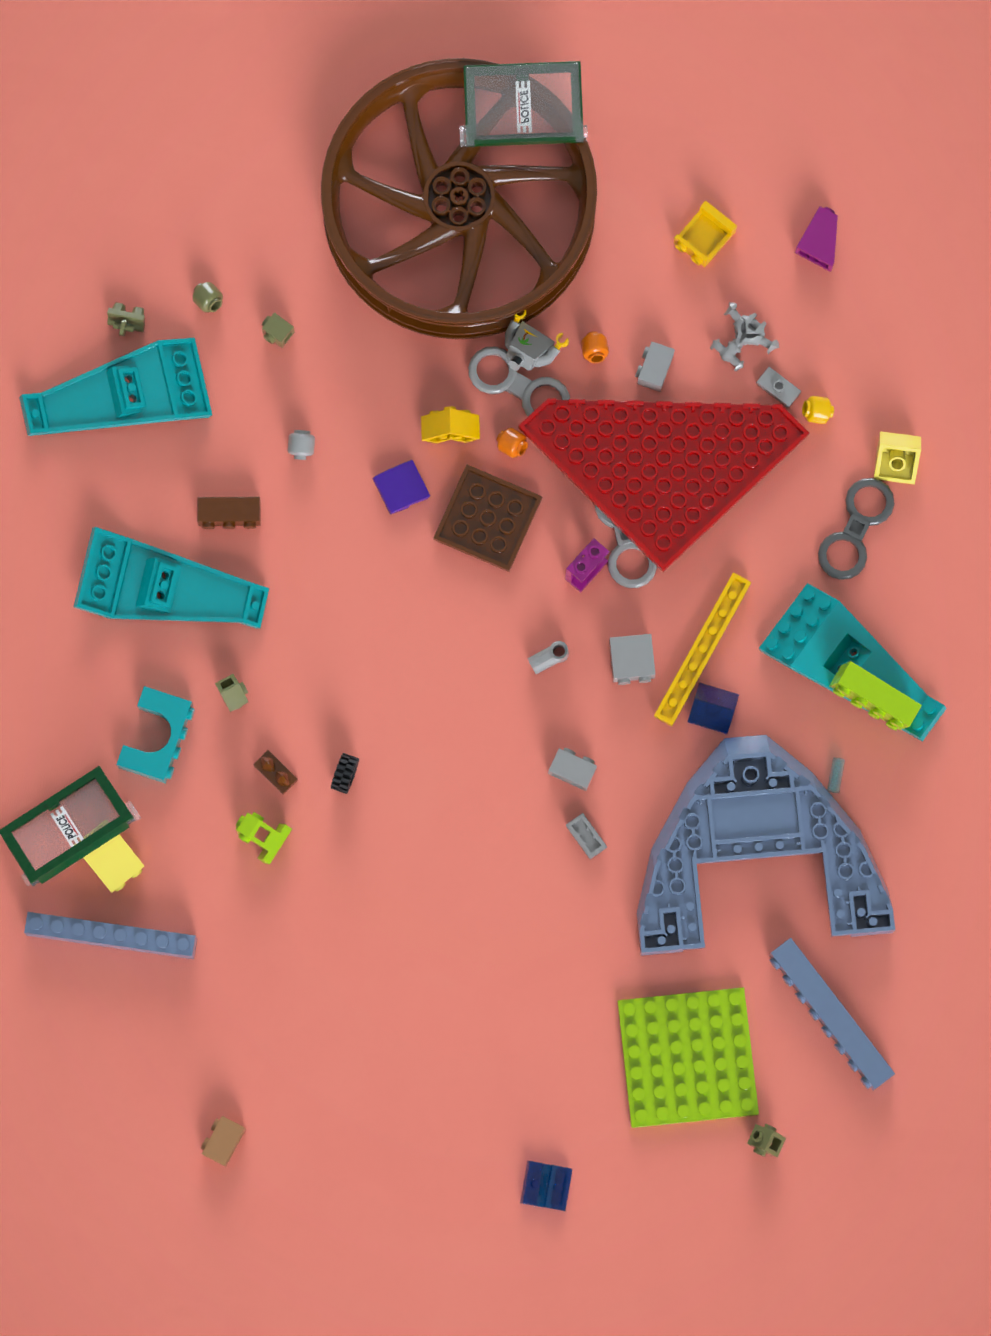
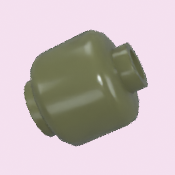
(207, 297)

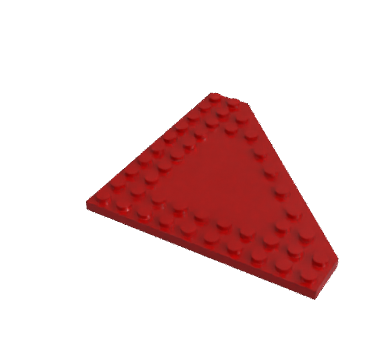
(663, 465)

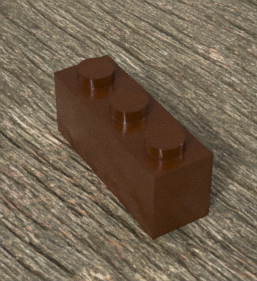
(229, 512)

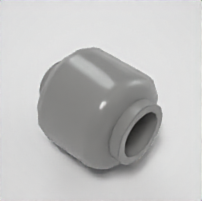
(301, 444)

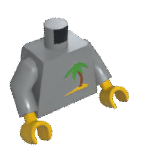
(528, 346)

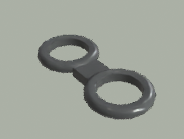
(856, 528)

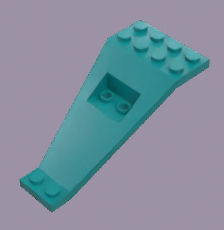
(125, 575)
(822, 635)

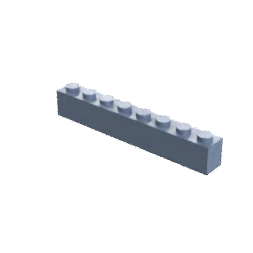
(110, 935)
(832, 1014)

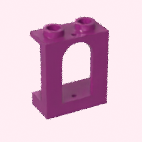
(585, 568)

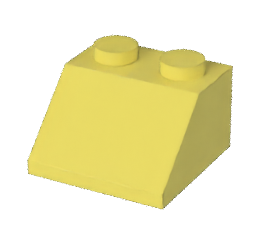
(897, 457)

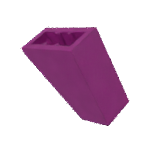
(820, 239)

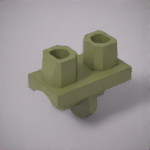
(125, 320)

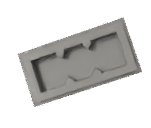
(778, 387)
(586, 836)

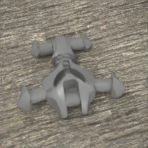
(748, 332)

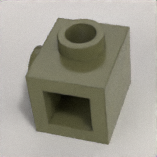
(277, 330)
(232, 692)

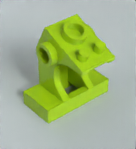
(247, 828)

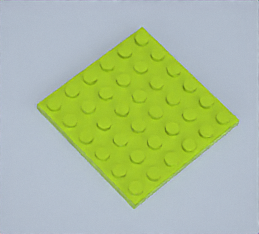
(687, 1057)

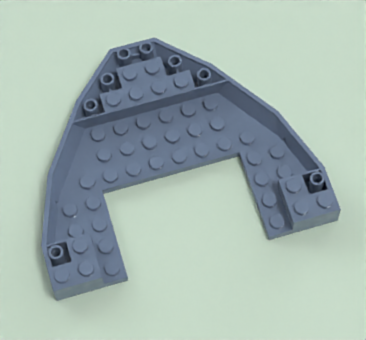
(756, 805)

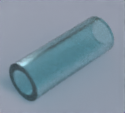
(836, 775)

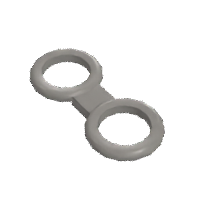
(514, 383)
(624, 544)

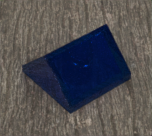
(713, 708)

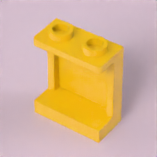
(705, 234)

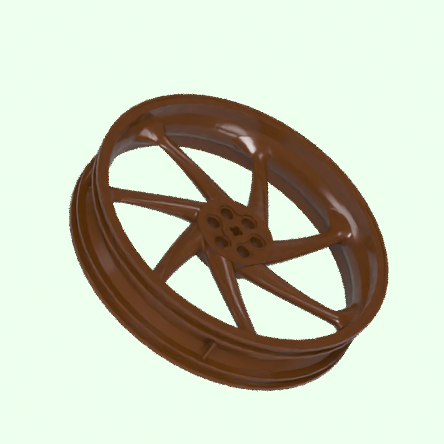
(452, 321)

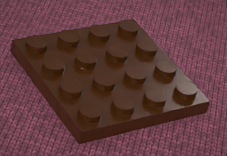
(487, 518)

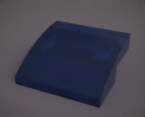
(546, 1186)

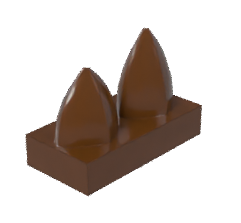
(275, 772)

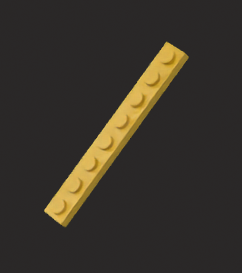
(702, 649)

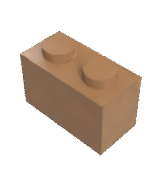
(223, 1140)

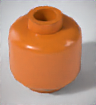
(594, 347)
(512, 442)

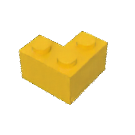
(450, 425)

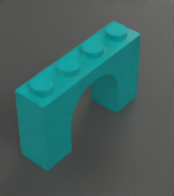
(159, 764)

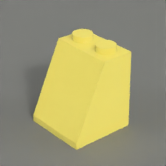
(114, 863)

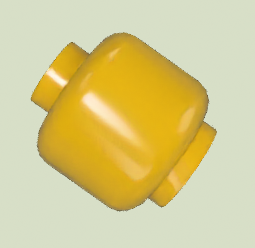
(817, 409)

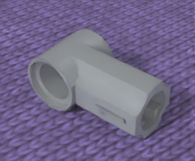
(546, 657)

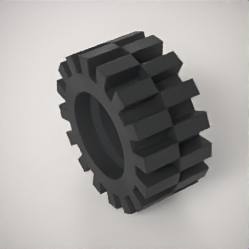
(344, 773)

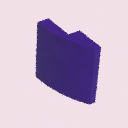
(401, 487)

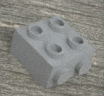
(632, 659)

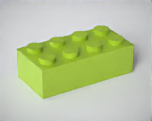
(875, 696)

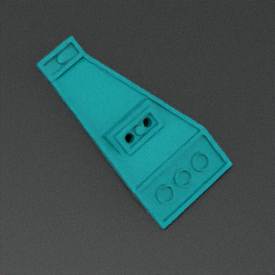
(163, 383)

